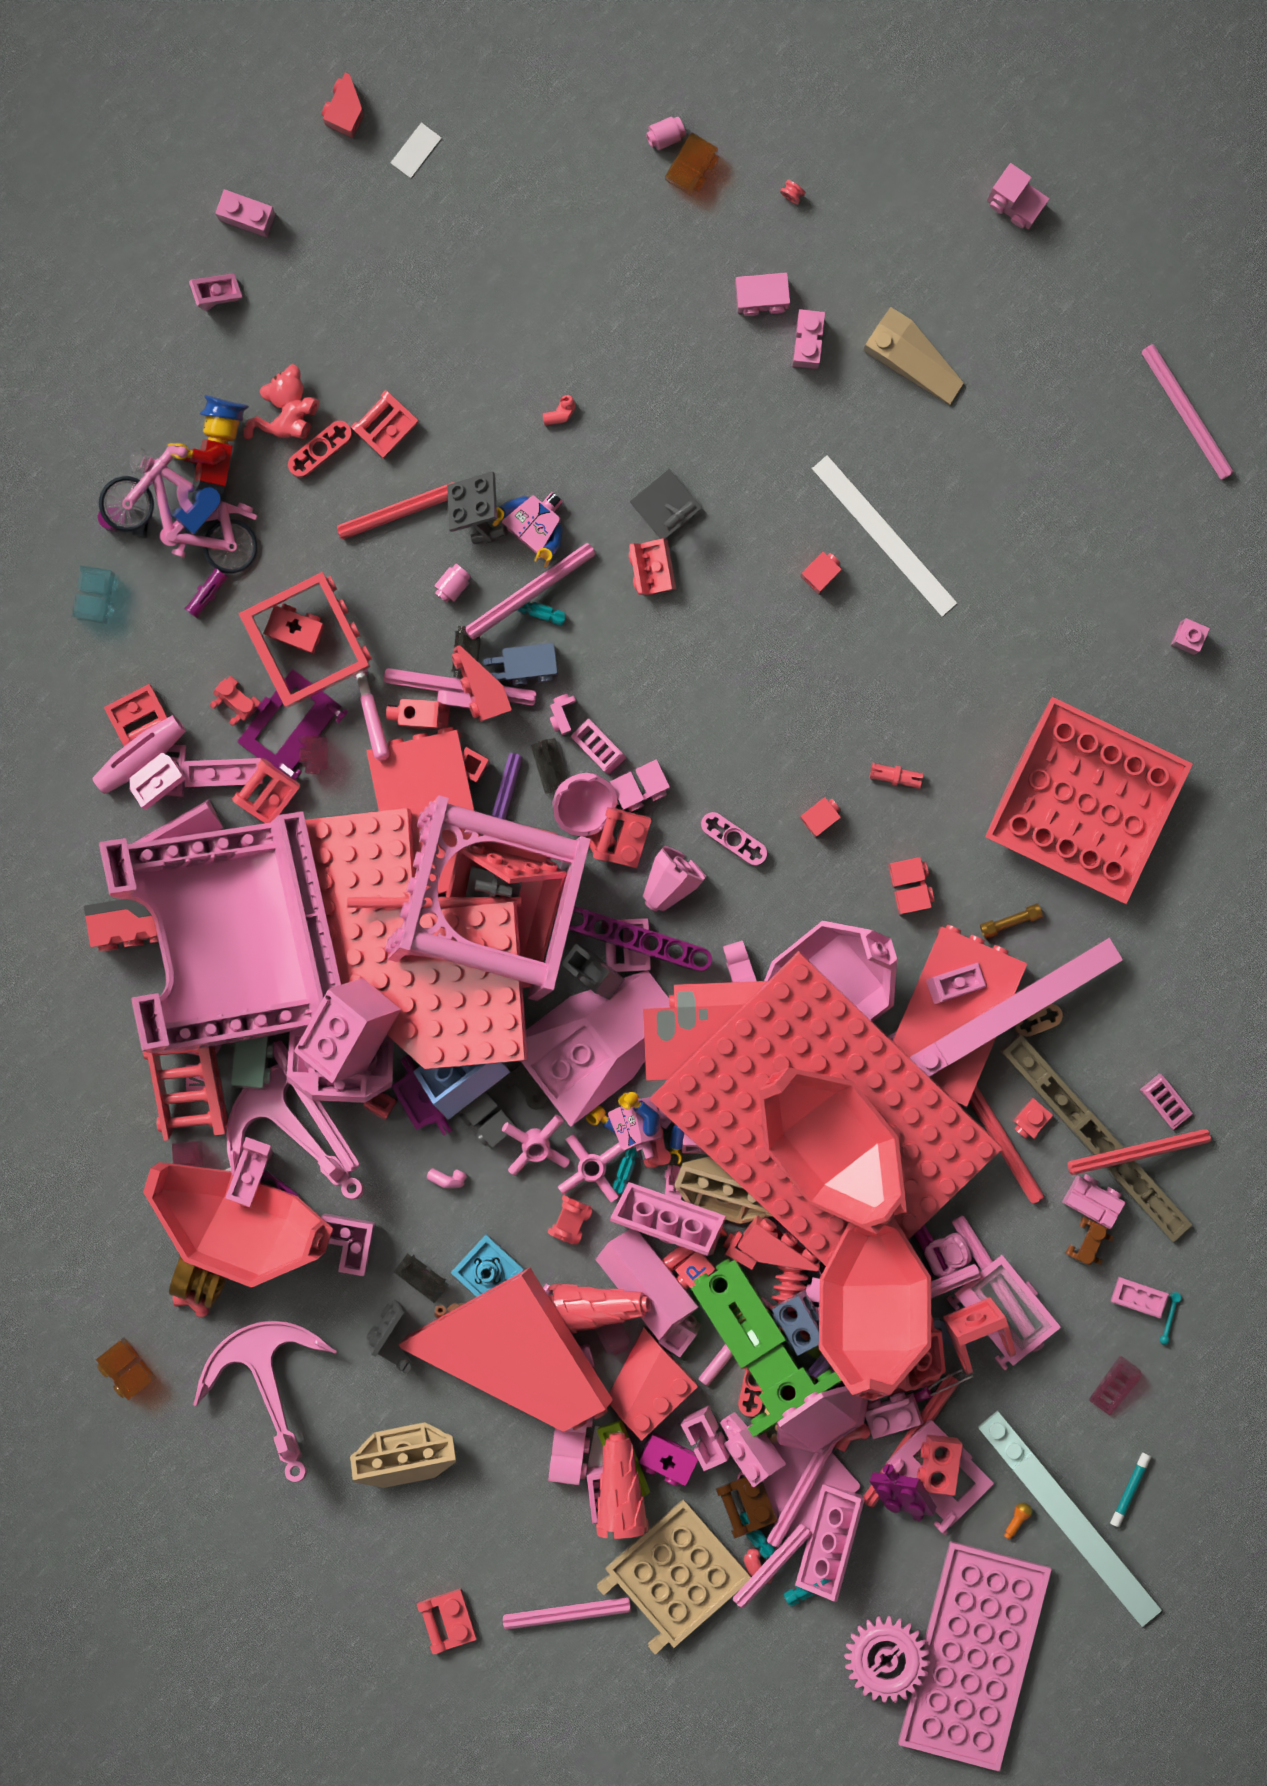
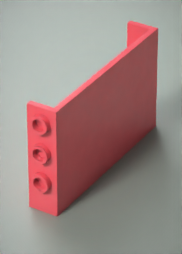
(418, 774)
(928, 1022)

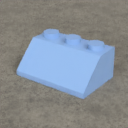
(456, 1087)

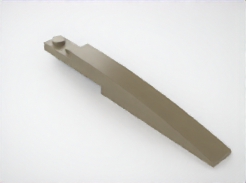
(1094, 1136)

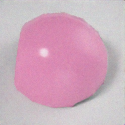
(582, 804)

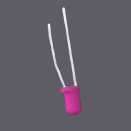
(926, 1393)

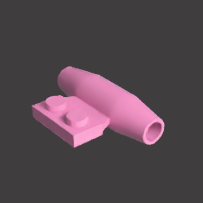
(145, 764)

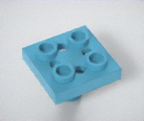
(486, 1250)

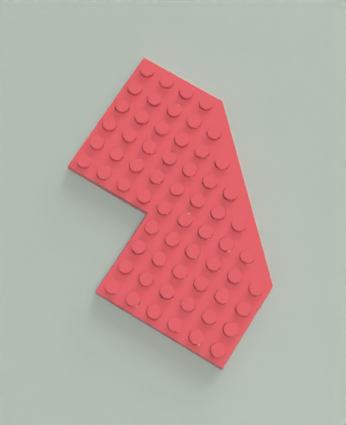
(447, 1009)

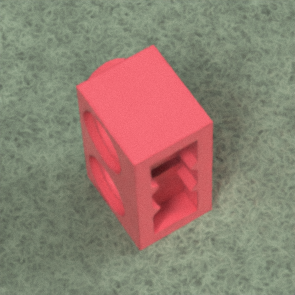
(946, 1464)

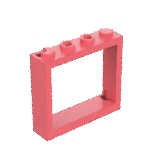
(350, 631)

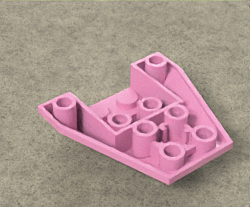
(822, 1420)

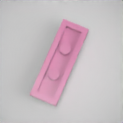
(220, 772)

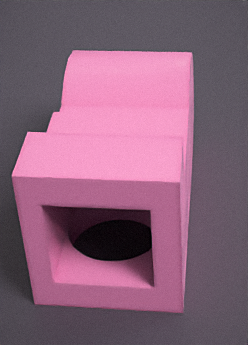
(738, 963)

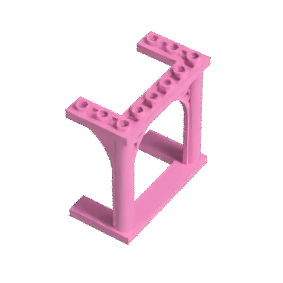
(420, 941)

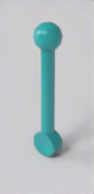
(1175, 1297)

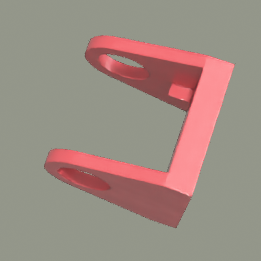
(975, 1323)

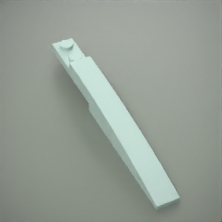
(1069, 1518)

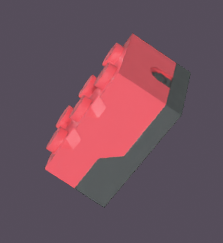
(119, 923)

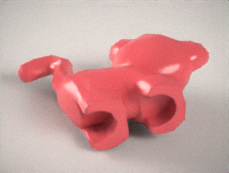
(286, 393)

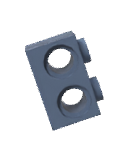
(807, 1320)

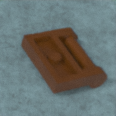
(754, 1501)

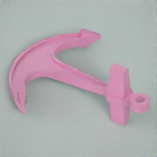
(272, 1105)
(255, 1348)

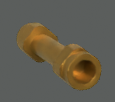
(991, 928)

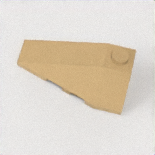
(908, 352)

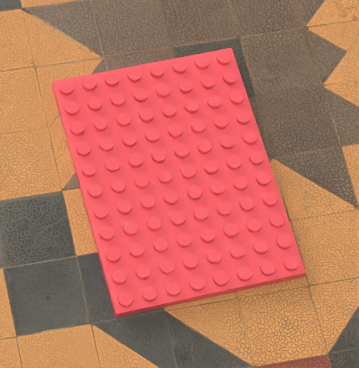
(813, 1027)

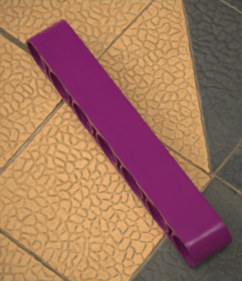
(640, 935)

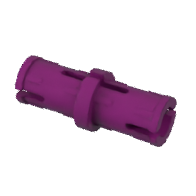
(206, 593)

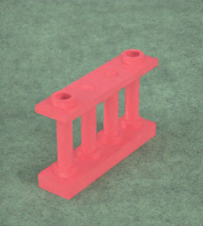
(211, 1093)

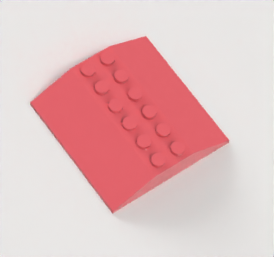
(1088, 800)

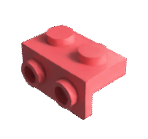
(652, 567)

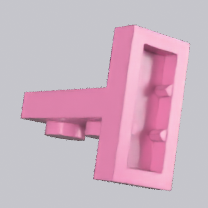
(249, 1172)

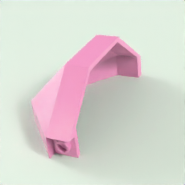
(854, 960)

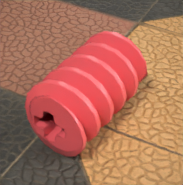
(790, 1286)

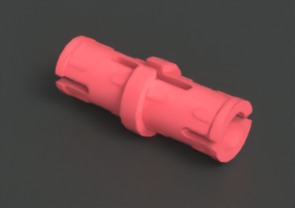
(896, 775)

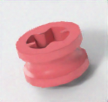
(792, 192)

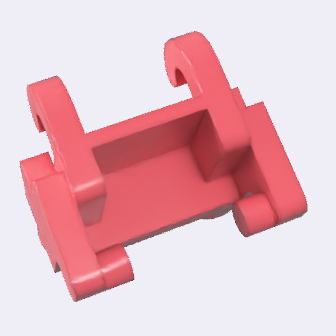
(235, 700)
(570, 1220)

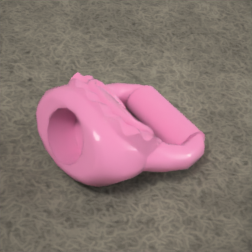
(953, 1251)

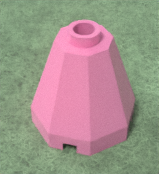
(671, 879)

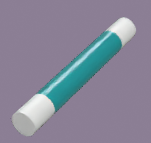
(1130, 1489)

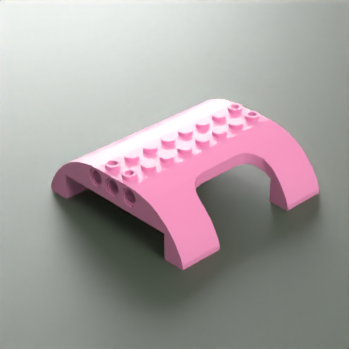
(234, 931)

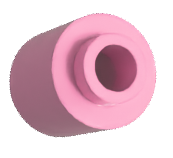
(665, 133)
(452, 583)

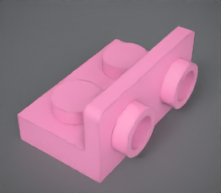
(892, 1415)

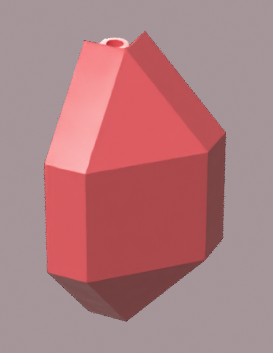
(833, 1146)
(231, 1238)
(874, 1310)

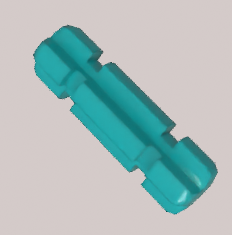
(543, 612)
(625, 1170)
(758, 1539)
(792, 1597)

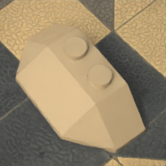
(710, 1187)
(403, 1456)

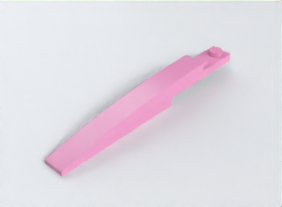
(1017, 1007)

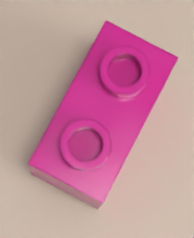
(659, 1447)

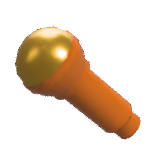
(1022, 1512)

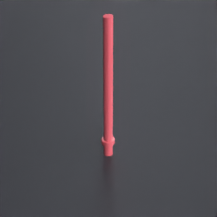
(444, 902)

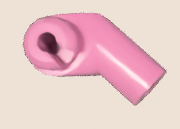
(445, 1181)

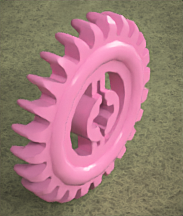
(905, 1642)

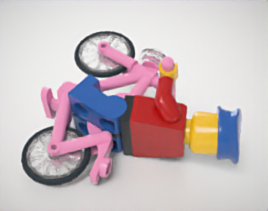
(129, 503)

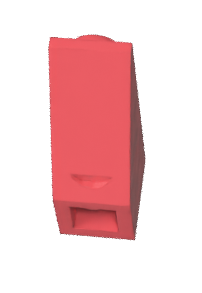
(485, 691)
(771, 1246)

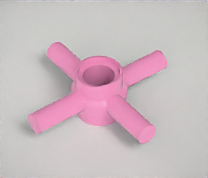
(534, 1137)
(581, 1175)

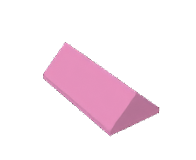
(195, 821)
(668, 1219)
(638, 1268)
(830, 1541)

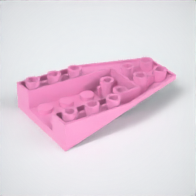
(591, 1045)

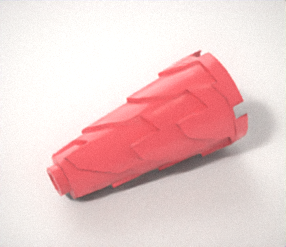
(592, 1307)
(620, 1500)

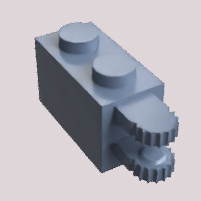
(526, 663)

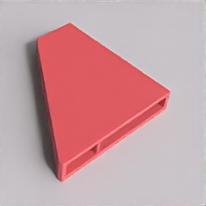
(516, 1351)

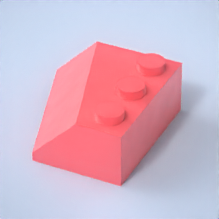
(649, 1386)

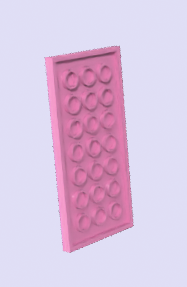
(976, 1655)

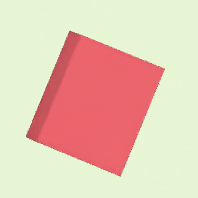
(380, 1105)

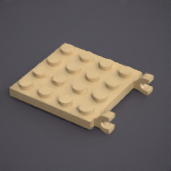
(676, 1575)

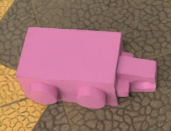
(752, 1454)

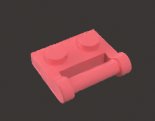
(390, 430)
(132, 708)
(273, 797)
(629, 841)
(455, 1618)

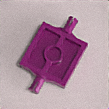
(416, 1101)
(902, 1493)

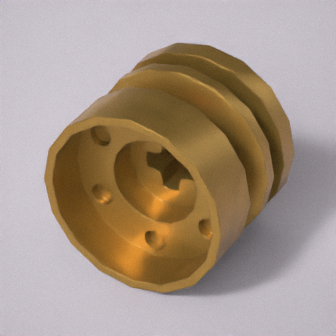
(190, 1277)

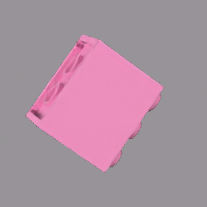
(347, 1030)

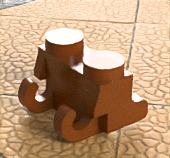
(1091, 1242)

